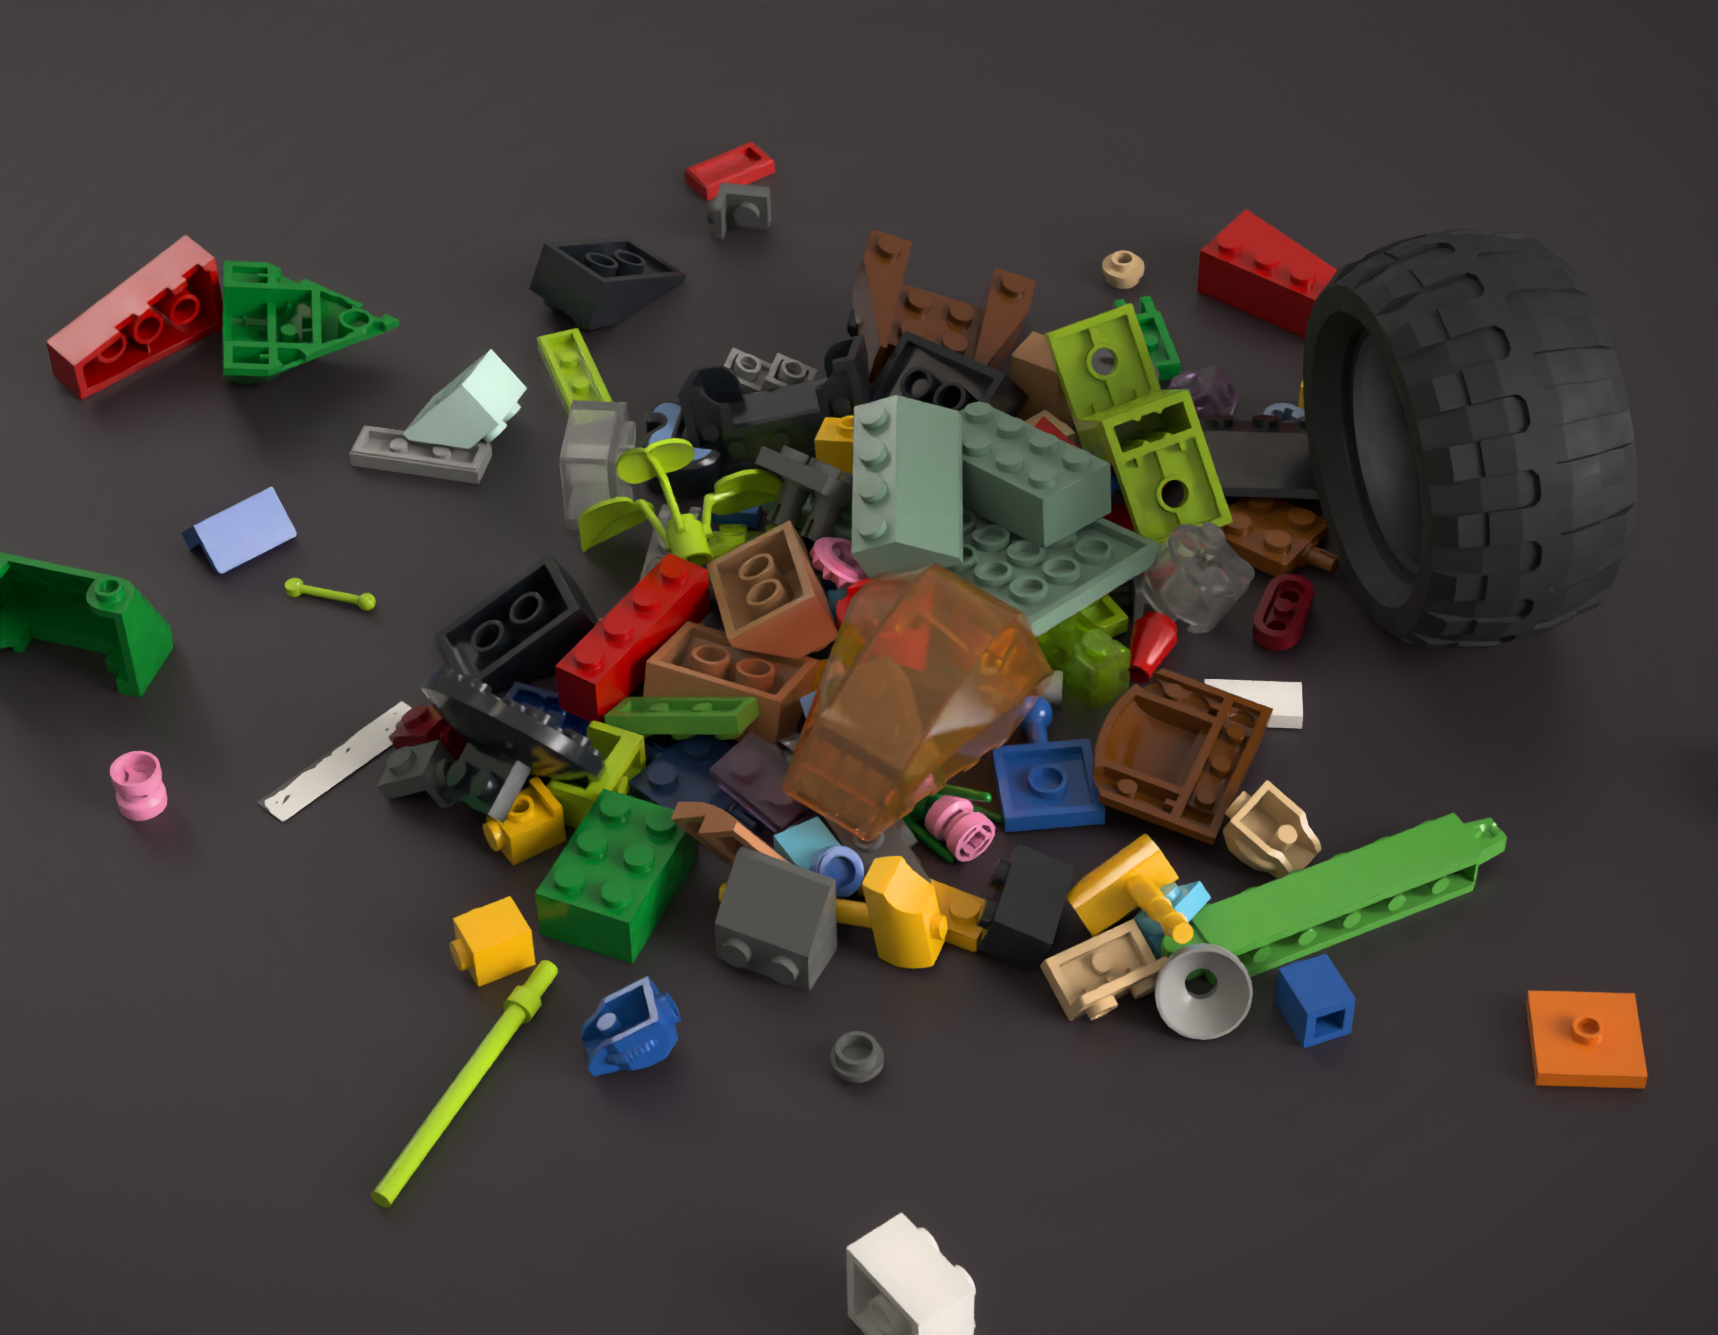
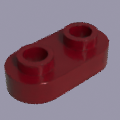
(1283, 612)

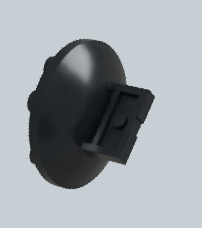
(504, 745)

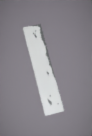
(334, 765)

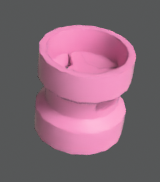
(138, 785)
(964, 831)

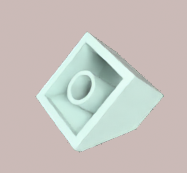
(470, 406)

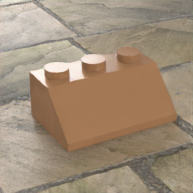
(773, 596)
(704, 664)

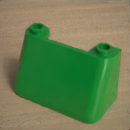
(85, 613)

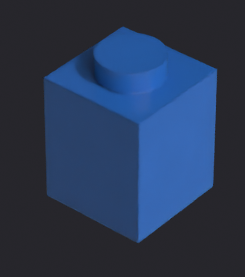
(1314, 1000)

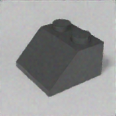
(777, 919)

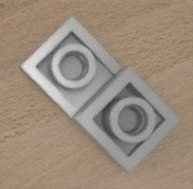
(760, 375)

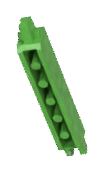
(1346, 894)

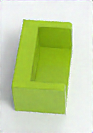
(623, 759)

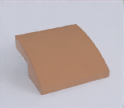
(718, 830)

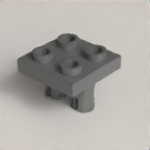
(798, 482)

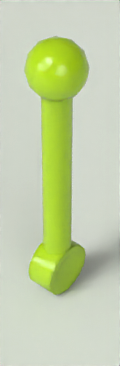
(294, 588)

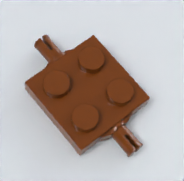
(1278, 536)

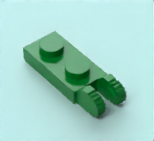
(1156, 338)

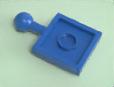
(1045, 780)

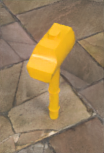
(1129, 882)
(900, 912)

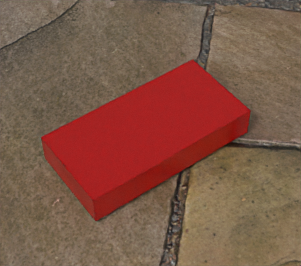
(736, 166)

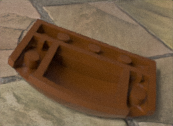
(1177, 753)

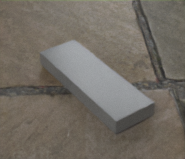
(393, 452)

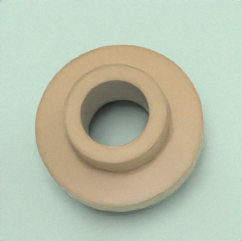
(1122, 269)

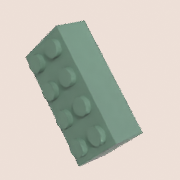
(1029, 477)

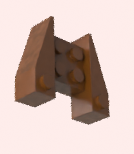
(889, 307)

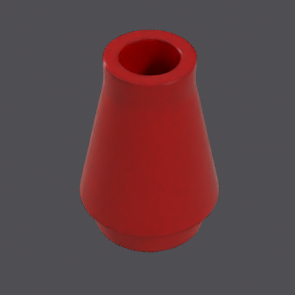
(1150, 644)

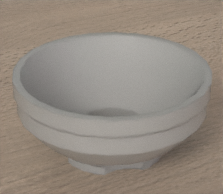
(1210, 1013)

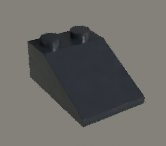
(601, 279)
(944, 378)
(520, 627)

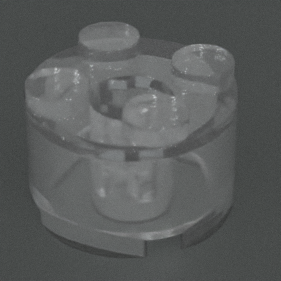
(1196, 577)

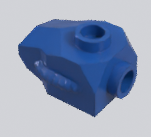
(631, 1029)

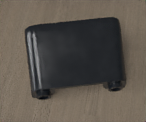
(790, 415)

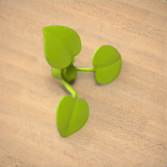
(685, 534)

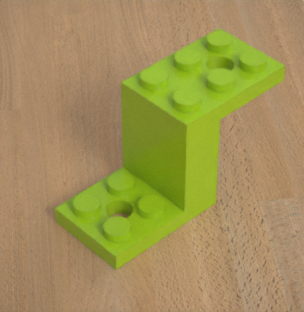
(1136, 425)

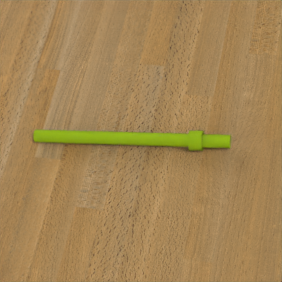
(519, 1009)

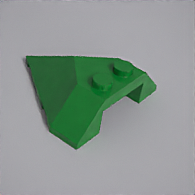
(284, 323)

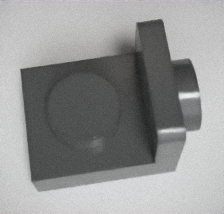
(739, 207)

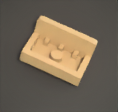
(1103, 970)

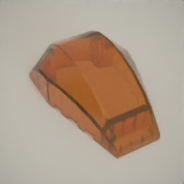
(912, 696)

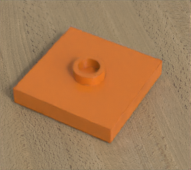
(1586, 1039)

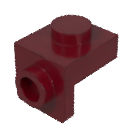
(423, 726)

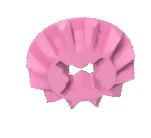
(836, 562)

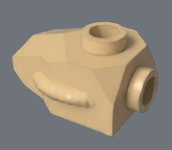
(1270, 832)

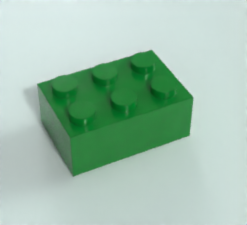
(615, 877)

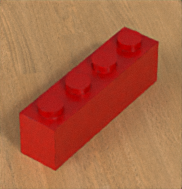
(615, 652)

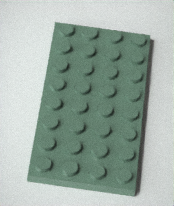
(1036, 580)

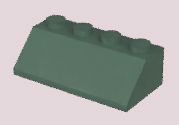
(906, 485)

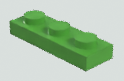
(685, 716)

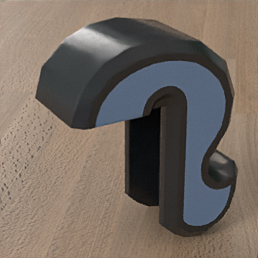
(701, 474)

